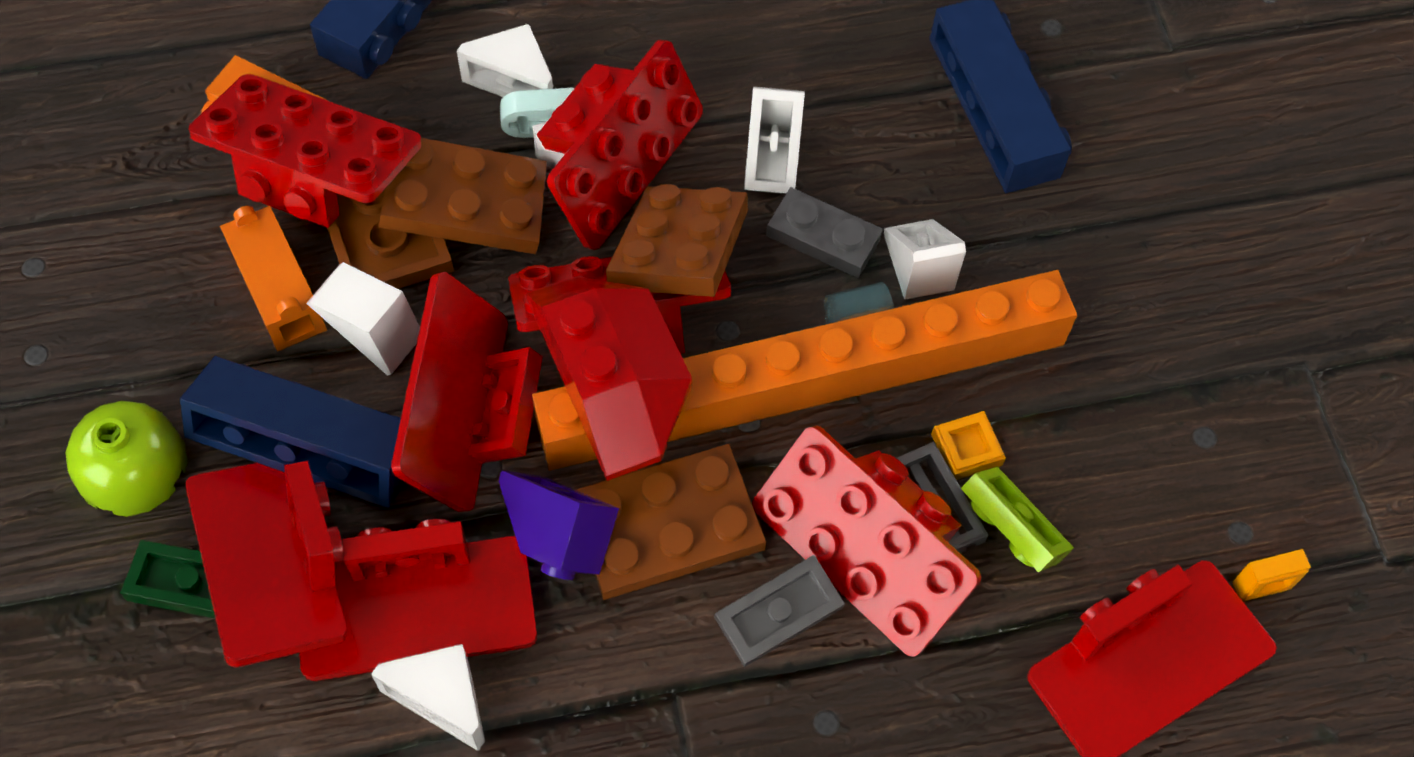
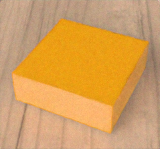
(968, 445)
(1271, 575)

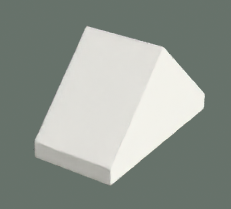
(504, 62)
(774, 139)
(925, 257)
(368, 315)
(436, 688)

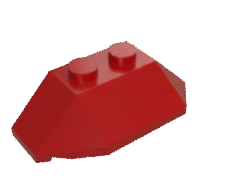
(615, 367)

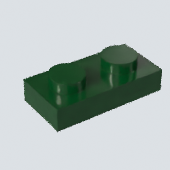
(168, 579)

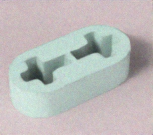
(528, 108)

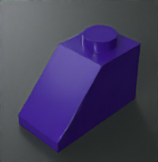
(557, 524)

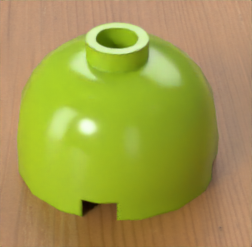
(125, 458)

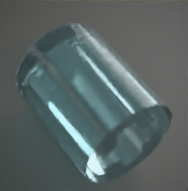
(857, 302)

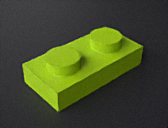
(1028, 530)

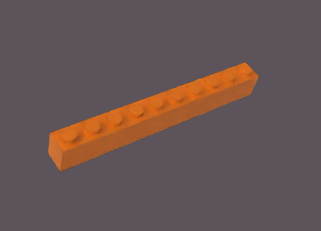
(843, 360)

